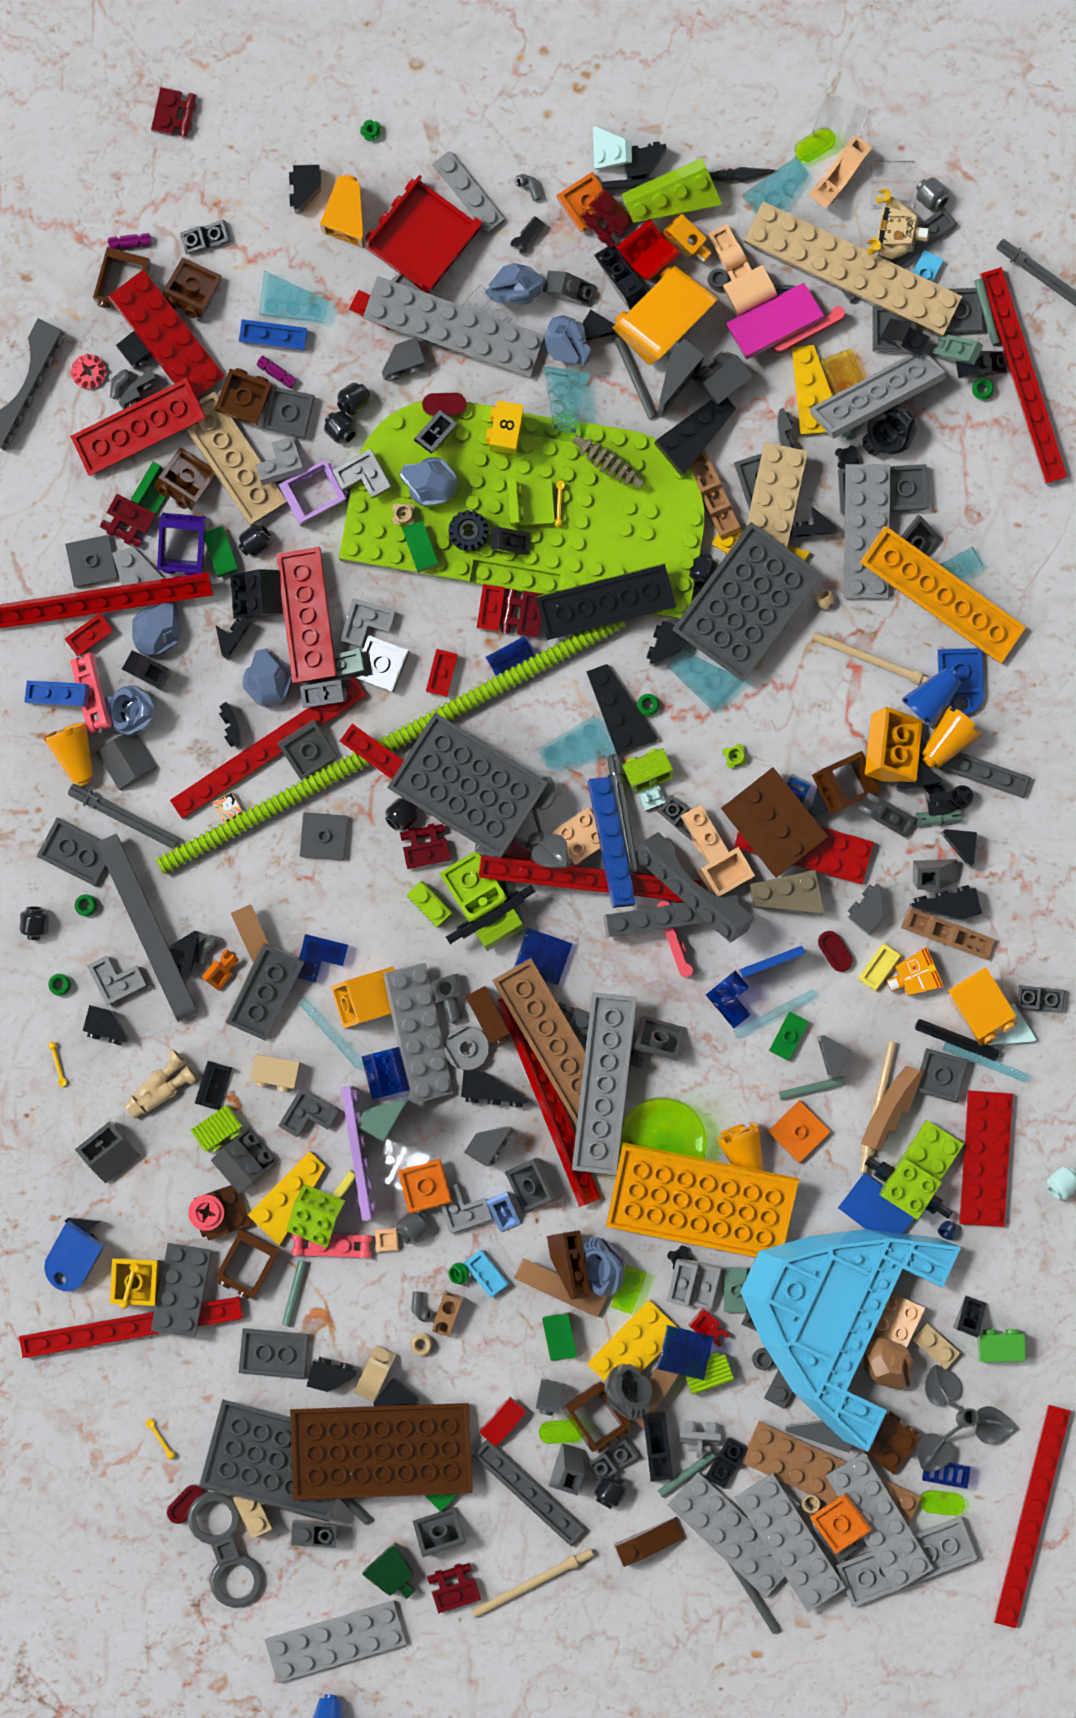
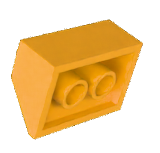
(893, 746)

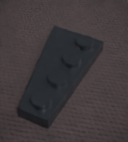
(690, 437)
(620, 714)

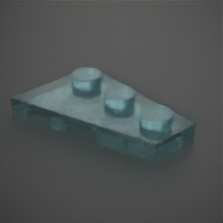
(778, 187)
(289, 301)
(565, 396)
(705, 680)
(578, 744)

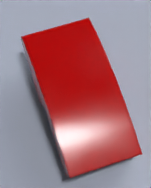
(502, 1421)

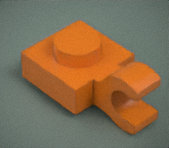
(218, 972)

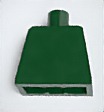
(391, 1572)

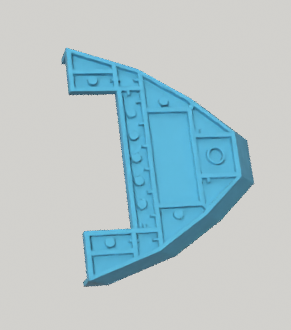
(820, 1306)

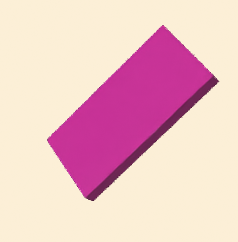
(775, 321)

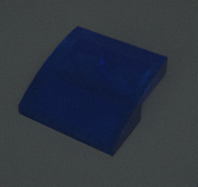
(546, 952)
(385, 1073)
(685, 1352)

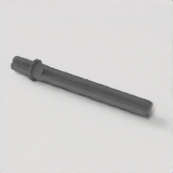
(1037, 270)
(617, 779)
(123, 816)

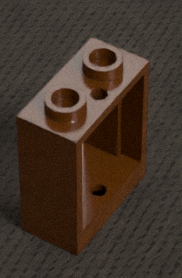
(119, 257)
(827, 781)
(488, 1016)
(259, 1244)
(581, 1399)

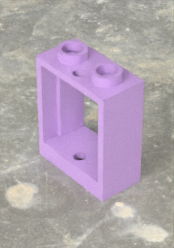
(296, 509)

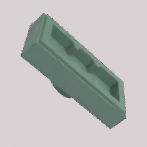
(733, 1282)

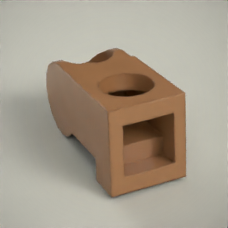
(447, 1313)

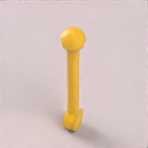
(560, 485)
(62, 1081)
(133, 1268)
(150, 1424)

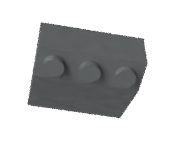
(681, 368)

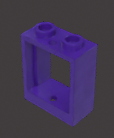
(186, 522)

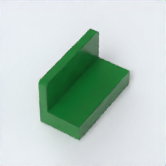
(146, 493)
(559, 1336)

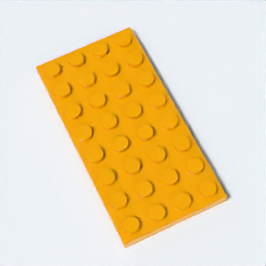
(700, 1201)

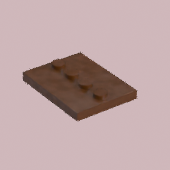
(774, 822)

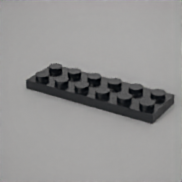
(606, 601)

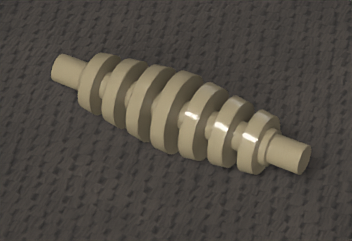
(608, 462)

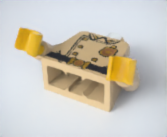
(896, 229)

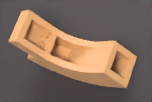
(841, 171)

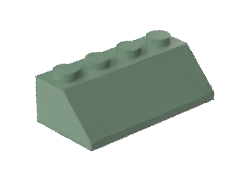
(381, 1119)

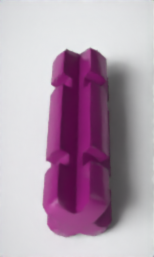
(129, 241)
(276, 372)

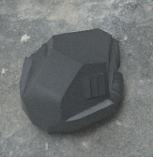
(628, 1391)

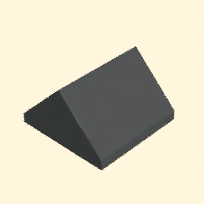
(922, 535)
(126, 760)
(659, 1038)
(833, 1055)
(529, 1185)
(439, 1532)

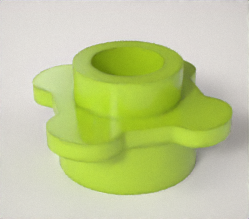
(729, 752)

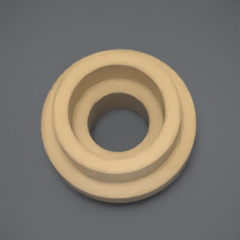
(414, 1344)

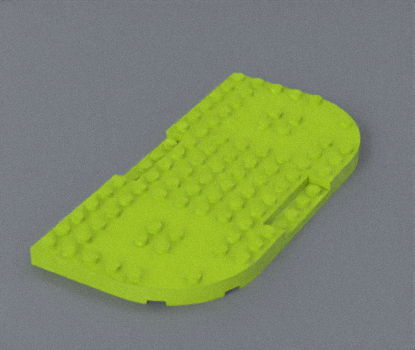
(604, 525)

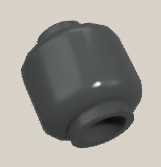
(932, 194)
(413, 1227)

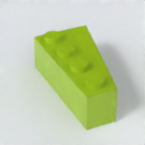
(673, 193)

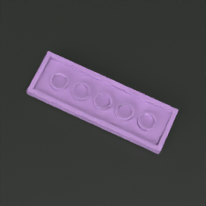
(360, 1162)

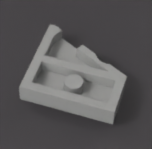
(134, 567)

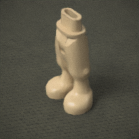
(157, 1090)

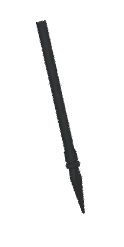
(740, 173)

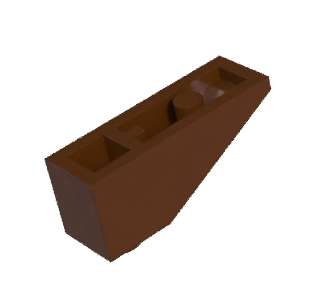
(569, 1261)
(648, 1541)

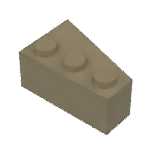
(789, 893)

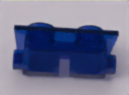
(510, 655)

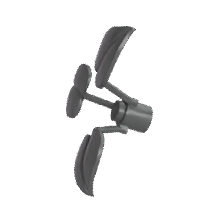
(548, 850)
(990, 1422)

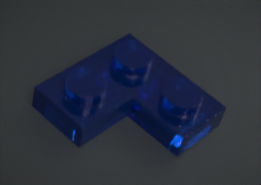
(317, 950)
(725, 999)

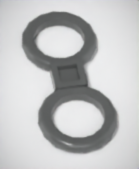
(225, 1550)

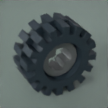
(480, 530)

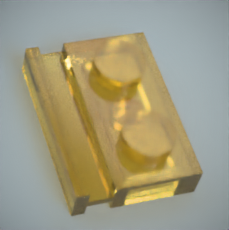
(842, 370)

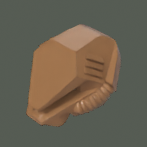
(888, 1363)

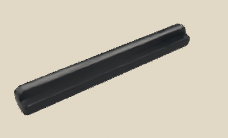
(956, 1039)

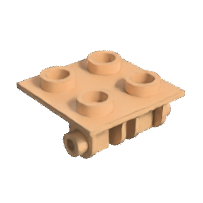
(580, 836)
(899, 1320)

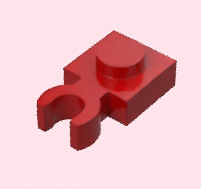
(708, 1324)

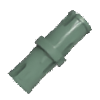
(937, 819)

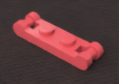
(835, 317)
(96, 701)
(677, 948)
(340, 1246)

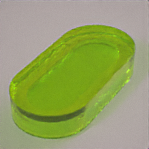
(815, 144)
(558, 1432)
(942, 1502)

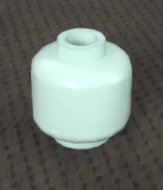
(1062, 1183)

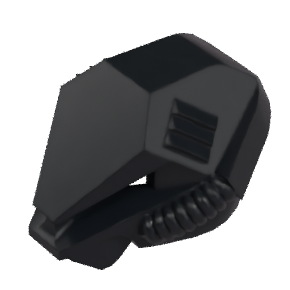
(890, 431)

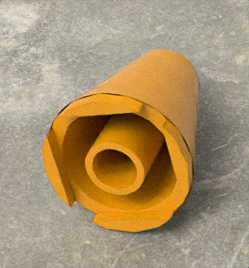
(949, 738)
(72, 752)
(742, 1145)

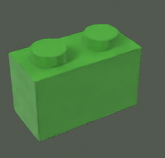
(1001, 1346)

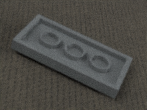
(907, 488)
(264, 991)
(181, 1290)

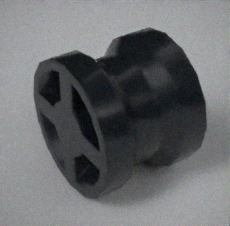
(964, 794)

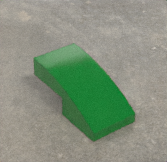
(420, 546)
(220, 551)

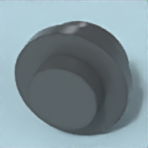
(718, 278)
(762, 1359)

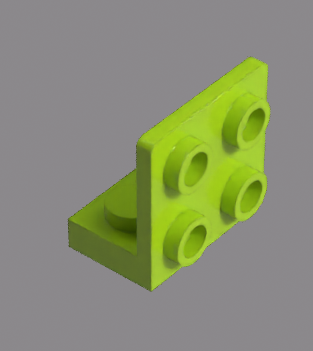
(530, 502)
(314, 1215)

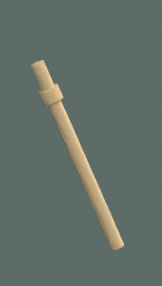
(915, 676)
(881, 1090)
(572, 1562)

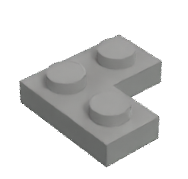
(284, 465)
(366, 469)
(365, 615)
(112, 985)
(462, 1216)

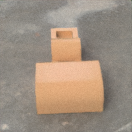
(747, 286)
(724, 868)

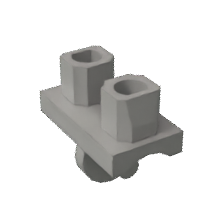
(690, 1436)

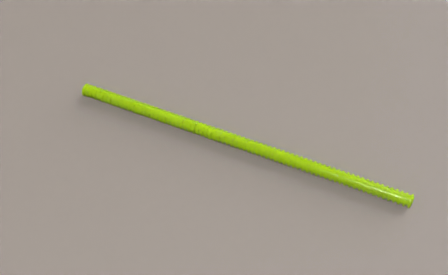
(391, 742)

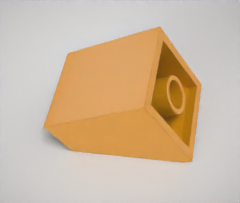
(344, 212)
(362, 998)
(983, 1007)

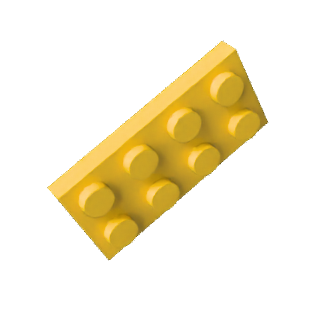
(634, 1343)

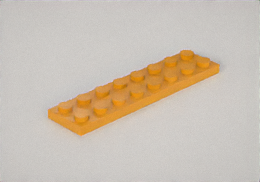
(942, 594)

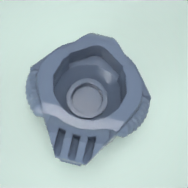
(515, 284)
(557, 338)
(430, 481)
(156, 629)
(267, 679)
(130, 710)
(606, 1271)

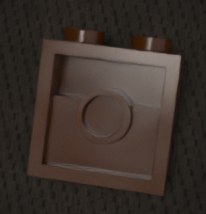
(191, 288)
(243, 396)
(184, 479)
(234, 1213)
(892, 1443)

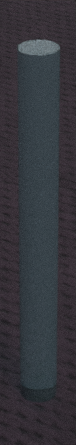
(774, 1013)
(330, 1033)
(985, 1062)

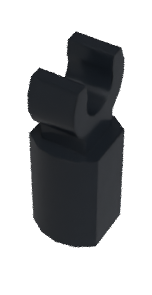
(528, 233)

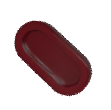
(449, 403)
(835, 951)
(178, 1510)

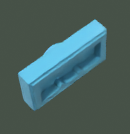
(928, 265)
(485, 1273)

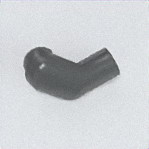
(529, 183)
(118, 381)
(205, 946)
(419, 1308)

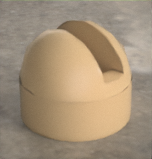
(825, 599)
(813, 1500)

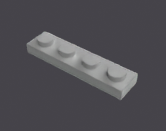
(468, 191)

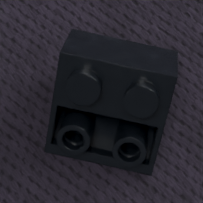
(256, 594)

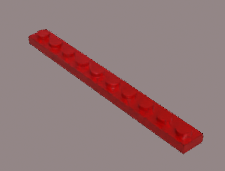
(1023, 376)
(105, 600)
(258, 754)
(389, 763)
(571, 877)
(553, 1112)
(118, 1329)
(1031, 1516)

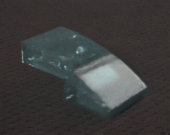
(963, 563)

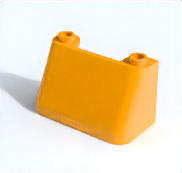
(663, 314)

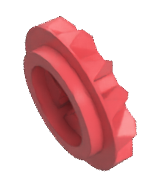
(87, 381)
(196, 1217)

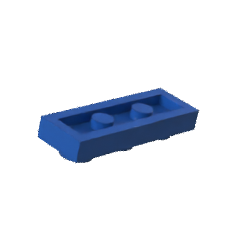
(273, 335)
(56, 693)

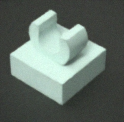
(651, 797)

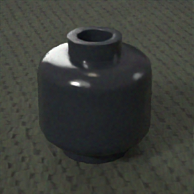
(353, 398)
(340, 427)
(255, 540)
(702, 569)
(401, 814)
(34, 922)
(610, 1491)

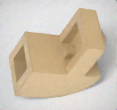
(374, 1373)

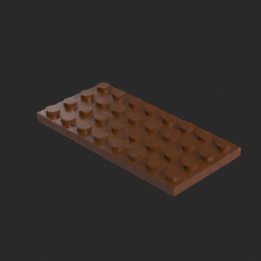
(380, 1451)

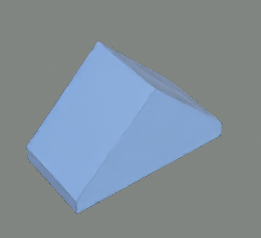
(503, 1211)

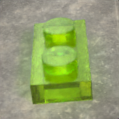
(632, 1283)

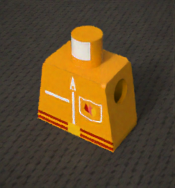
(678, 233)
(916, 974)

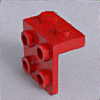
(647, 250)

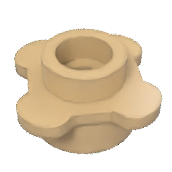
(398, 509)

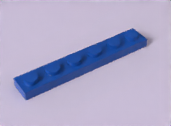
(611, 842)

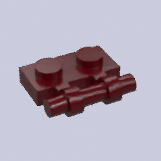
(167, 111)
(611, 213)
(130, 514)
(529, 617)
(425, 853)
(456, 1594)

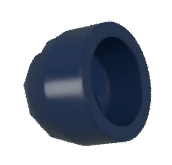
(947, 1230)

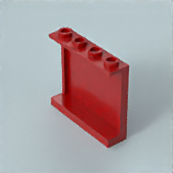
(421, 235)

